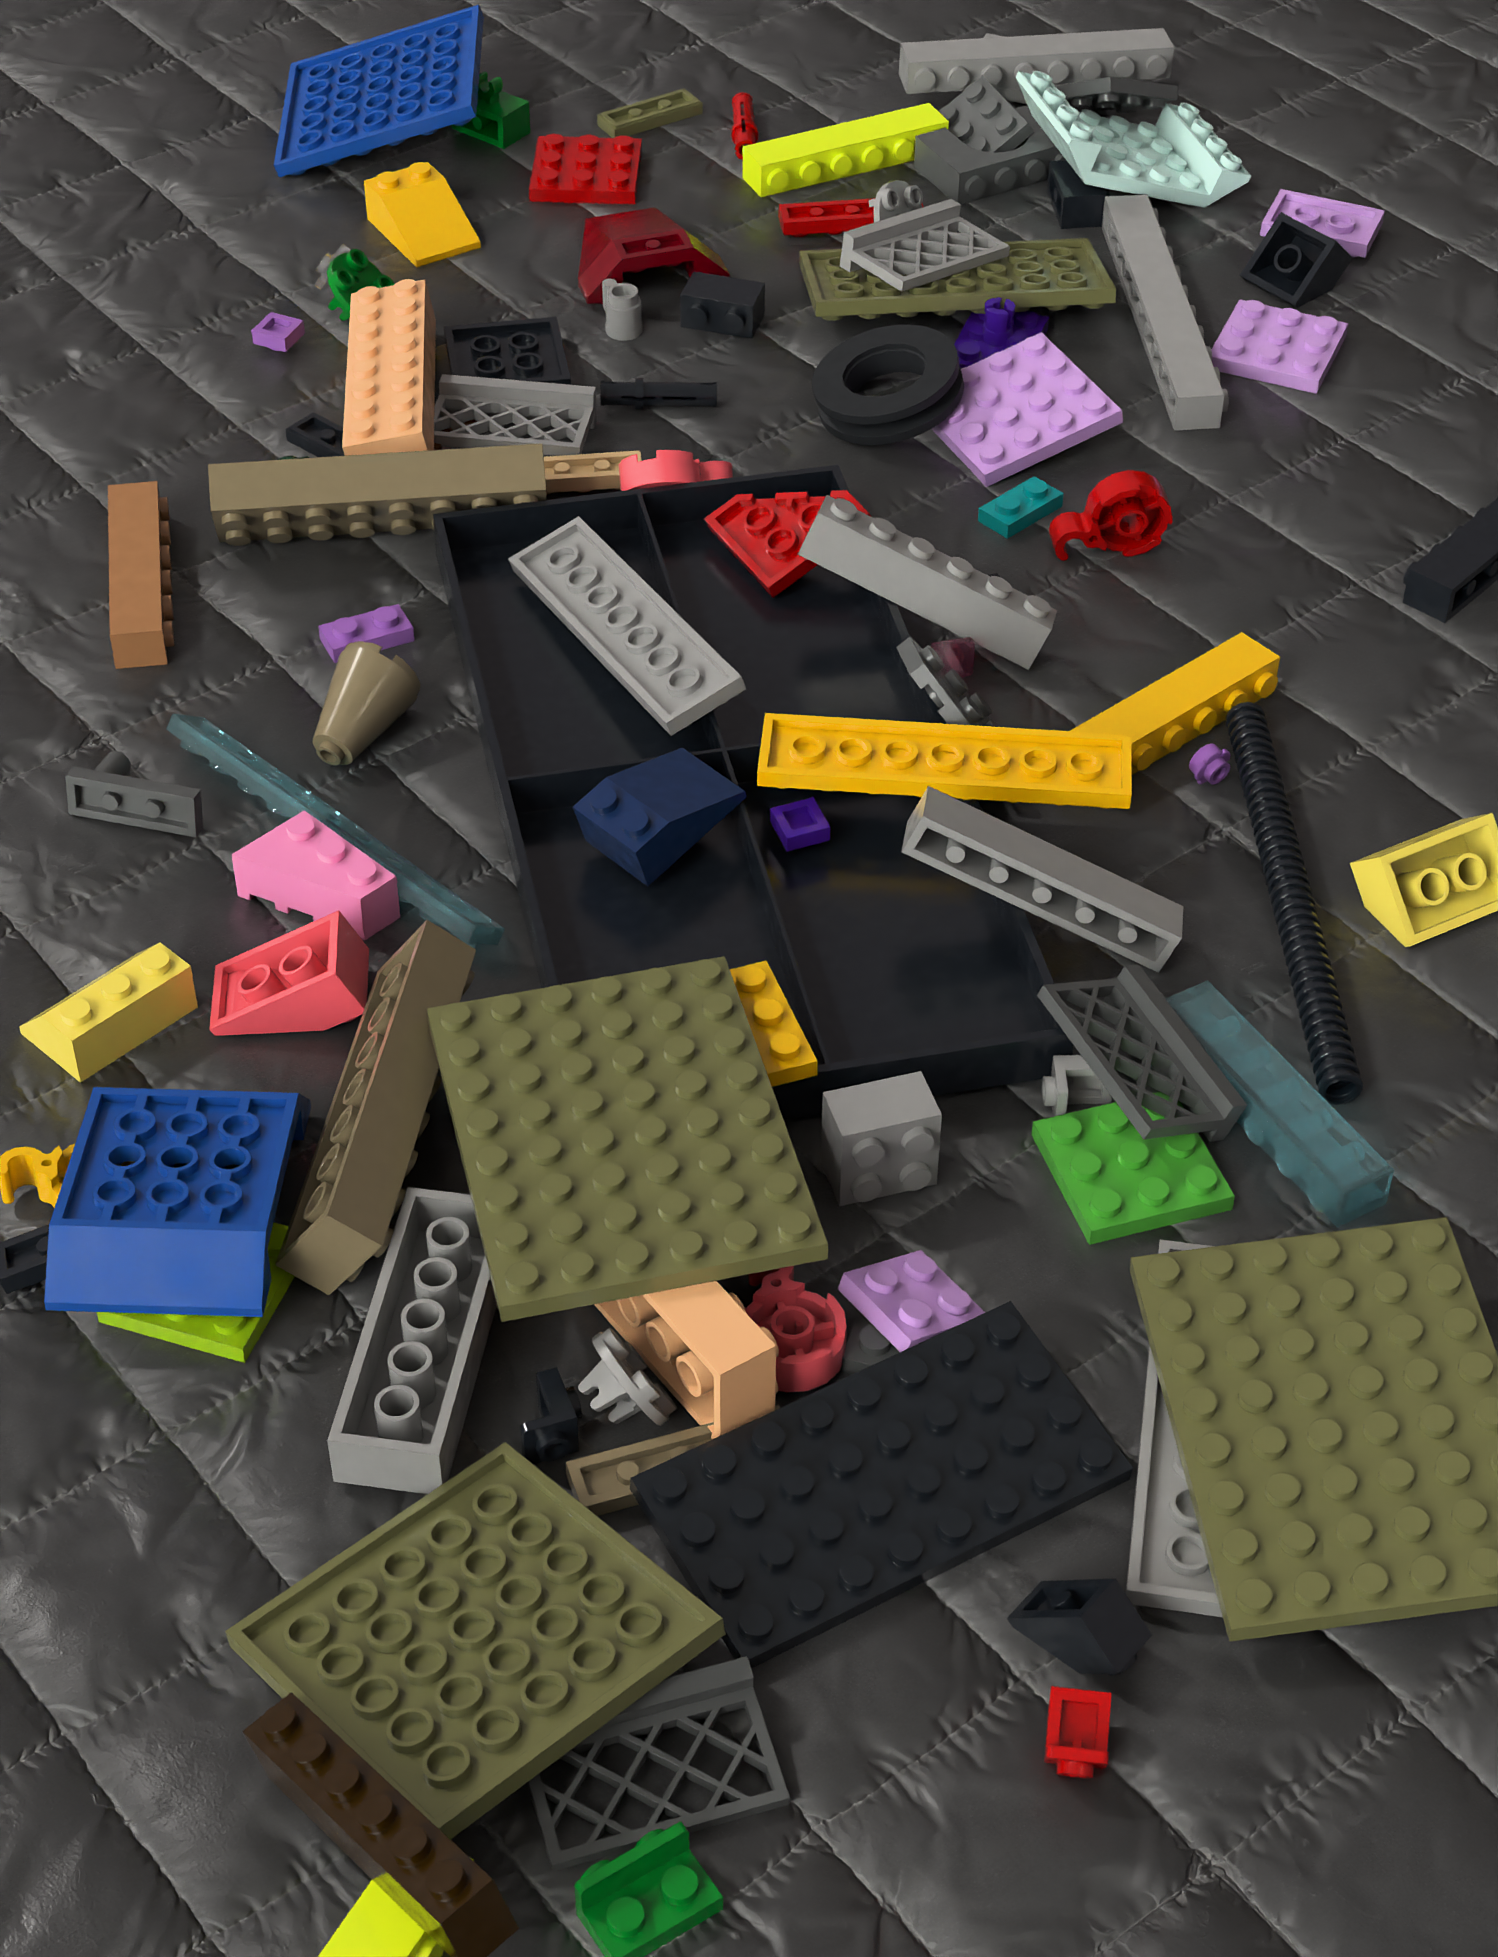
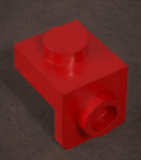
(1077, 1731)

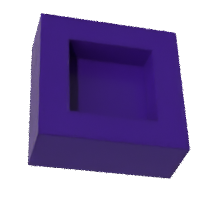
(800, 824)

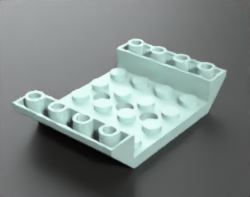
(1168, 161)

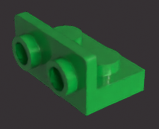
(646, 1895)

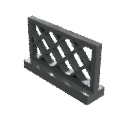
(1156, 1038)
(670, 1704)

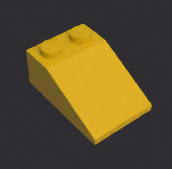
(419, 214)

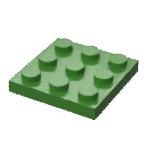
(1124, 1182)

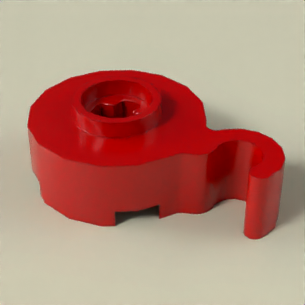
(1121, 514)

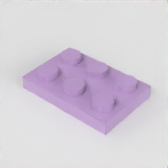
(1344, 222)

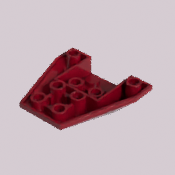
(638, 242)

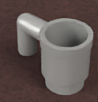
(622, 310)

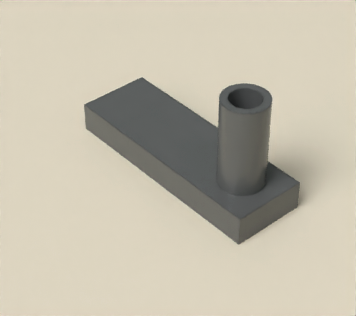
(132, 801)

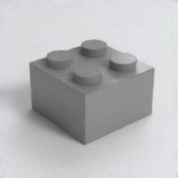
(880, 1138)

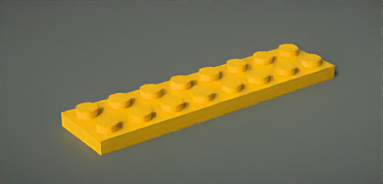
(951, 758)

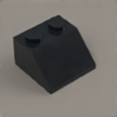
(1296, 262)

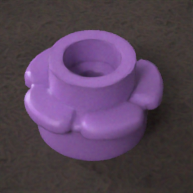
(1210, 764)

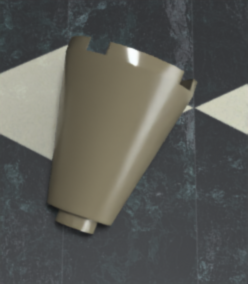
(362, 701)

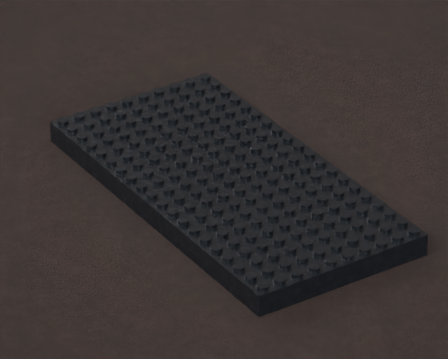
(869, 945)

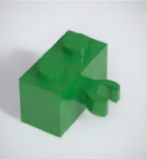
(499, 116)

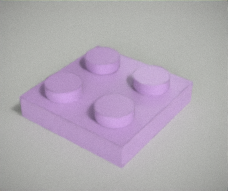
(908, 1299)

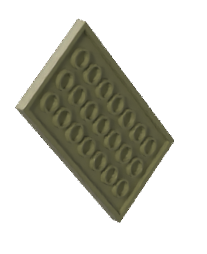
(1031, 276)

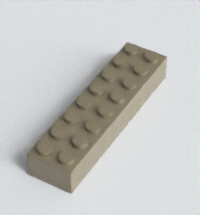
(367, 491)
(376, 1114)

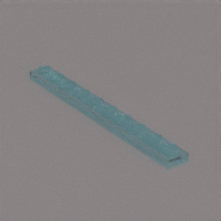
(289, 798)

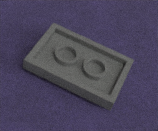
(985, 119)

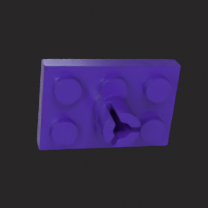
(996, 331)

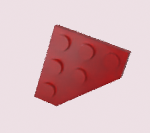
(770, 533)

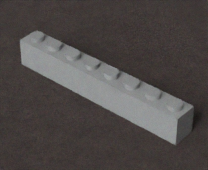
(1064, 57)

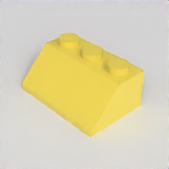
(1433, 880)
(115, 1012)

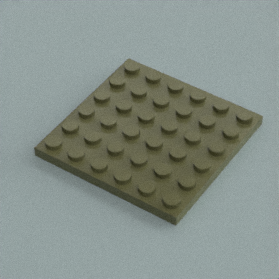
(476, 1637)

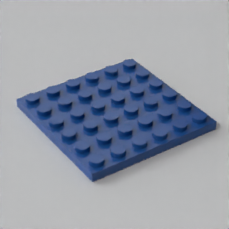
(380, 91)

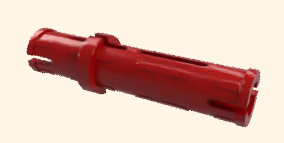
(738, 135)

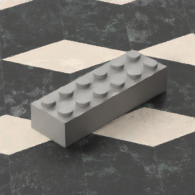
(416, 1350)

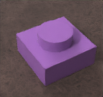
(278, 332)

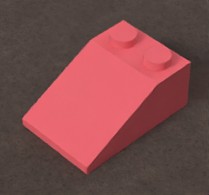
(293, 982)

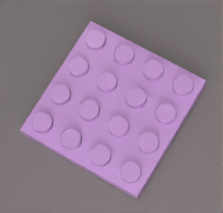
(1024, 410)

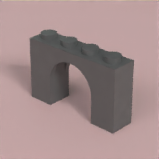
(976, 174)

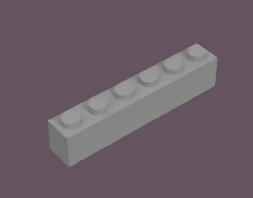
(928, 581)
(1043, 879)

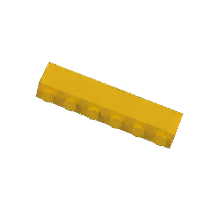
(1189, 699)

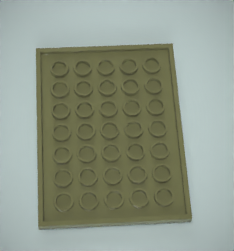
(621, 1138)
(1332, 1423)

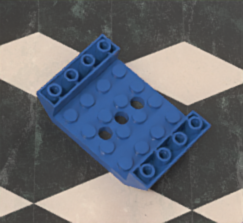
(167, 1234)

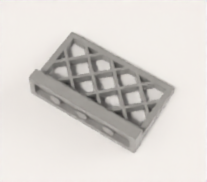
(916, 239)
(504, 401)

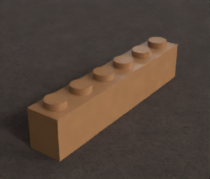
(139, 575)

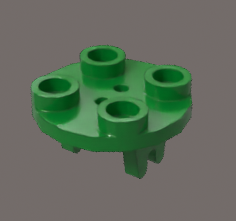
(348, 275)

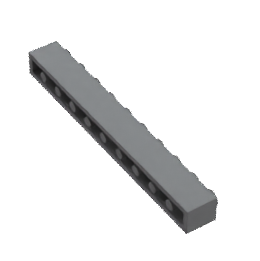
(1163, 314)

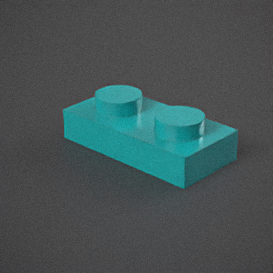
(1020, 507)

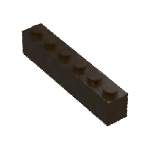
(381, 1831)

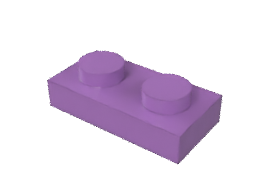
(383, 627)

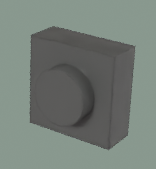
(865, 1347)

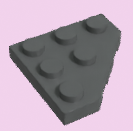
(944, 687)

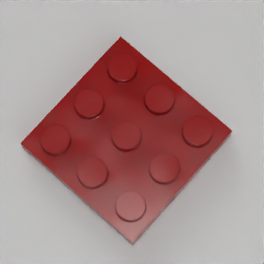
(585, 169)

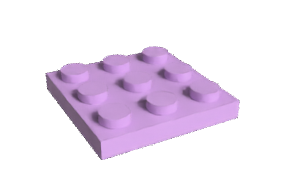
(1278, 345)

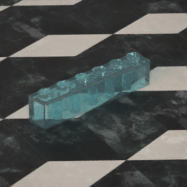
(1286, 1113)

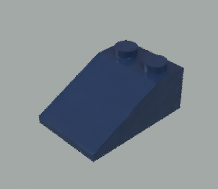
(655, 811)

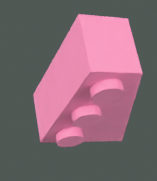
(317, 873)

